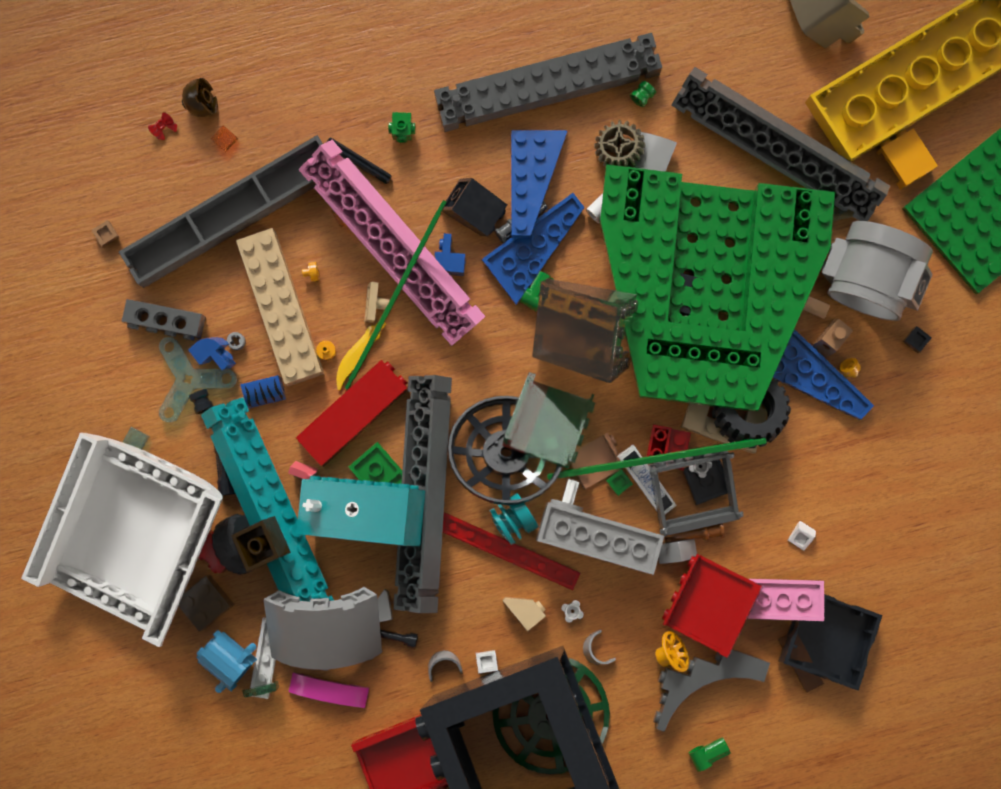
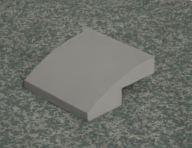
(656, 153)

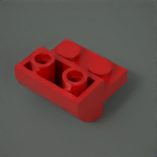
(667, 440)

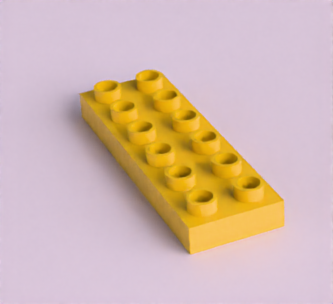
(910, 78)

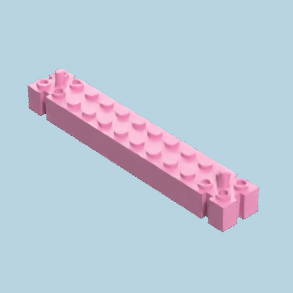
(390, 241)

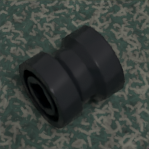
(201, 401)

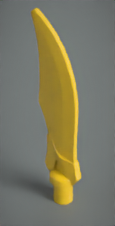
(351, 358)

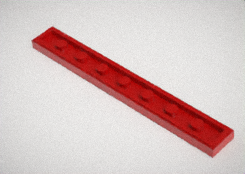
(511, 553)

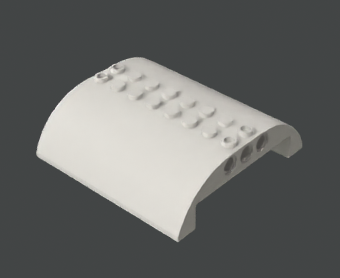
(124, 532)

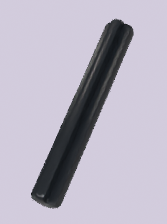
(363, 163)

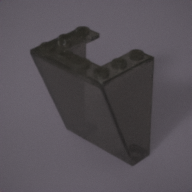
(583, 328)

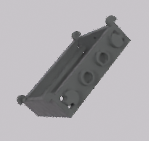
(702, 519)

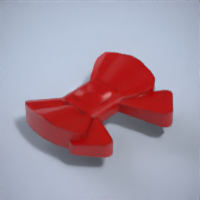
(165, 121)

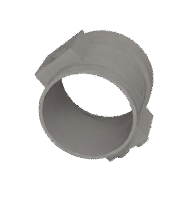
(878, 270)

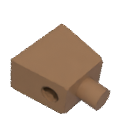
(833, 337)

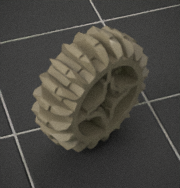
(626, 145)

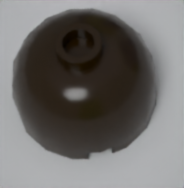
(199, 99)

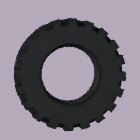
(739, 430)

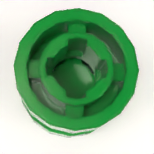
(643, 93)

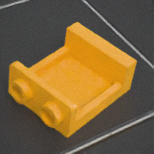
(907, 157)

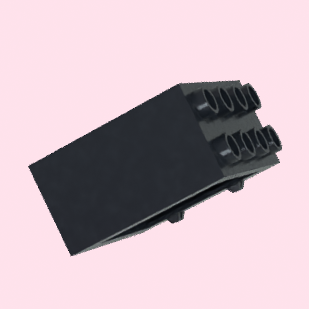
(562, 699)

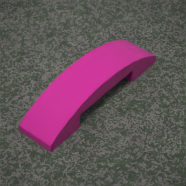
(328, 690)

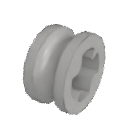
(230, 340)

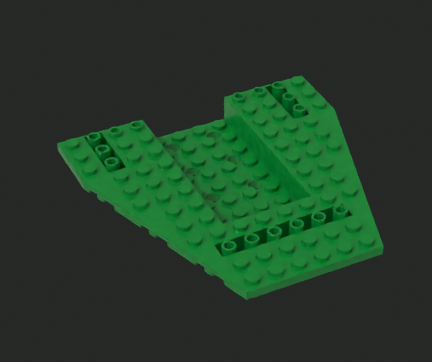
(775, 260)

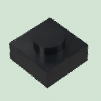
(917, 339)

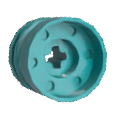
(513, 519)

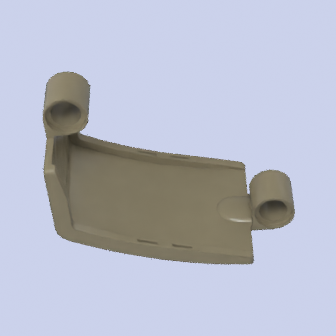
(830, 20)

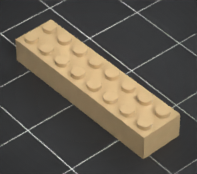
(280, 307)

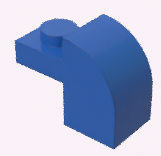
(452, 262)
(212, 349)

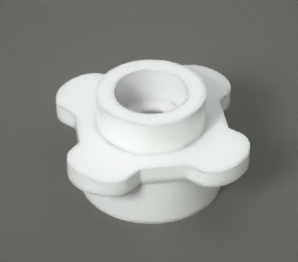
(701, 471)
(577, 612)

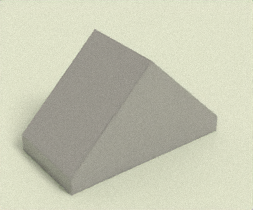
(677, 551)
(384, 606)

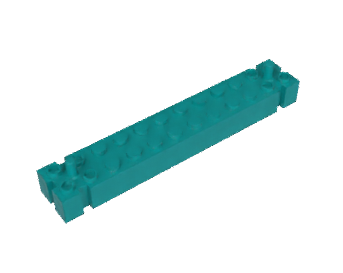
(264, 496)

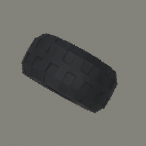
(224, 545)

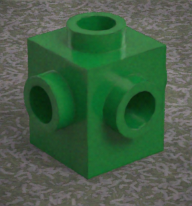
(401, 127)

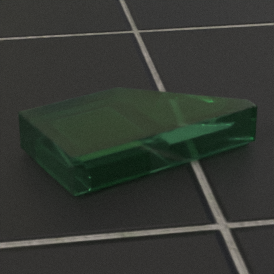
(261, 689)

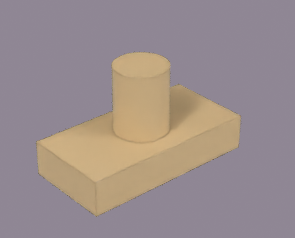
(373, 302)

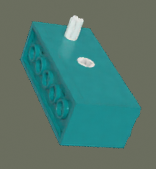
(361, 510)

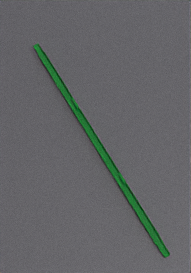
(395, 295)
(659, 458)

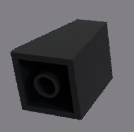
(474, 206)

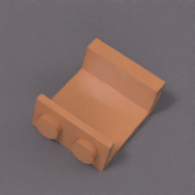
(596, 453)

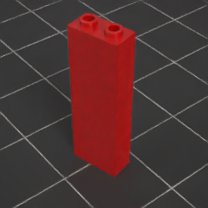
(352, 412)

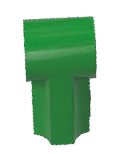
(531, 295)
(704, 756)

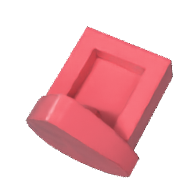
(302, 471)

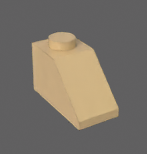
(526, 610)

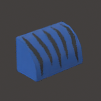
(263, 391)

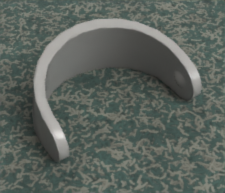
(588, 652)
(443, 655)

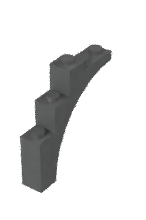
(700, 673)

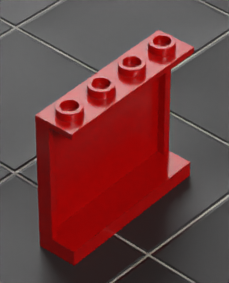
(711, 604)
(397, 758)

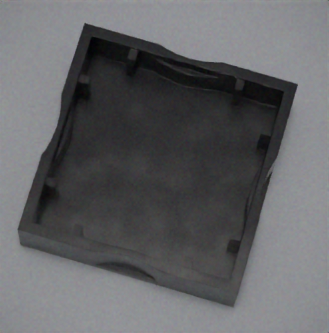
(835, 645)

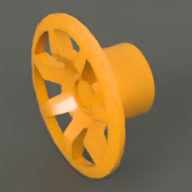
(670, 654)

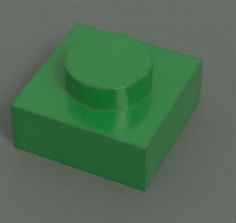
(619, 482)

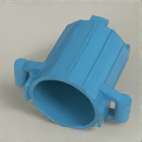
(226, 660)

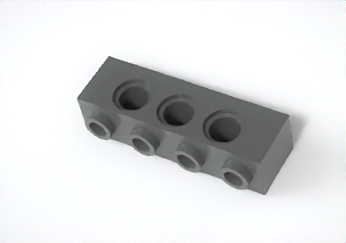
(134, 310)

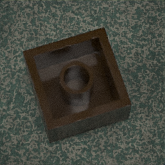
(260, 544)
(205, 603)

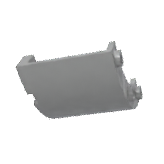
(323, 631)

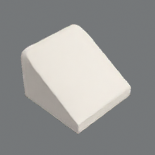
(802, 535)

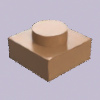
(105, 233)

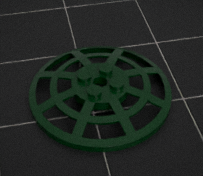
(542, 726)

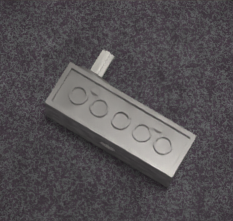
(573, 530)

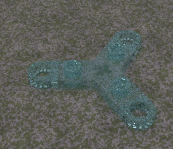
(180, 391)

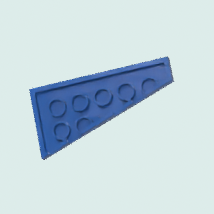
(532, 167)
(521, 259)
(812, 374)

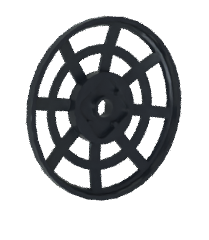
(492, 455)

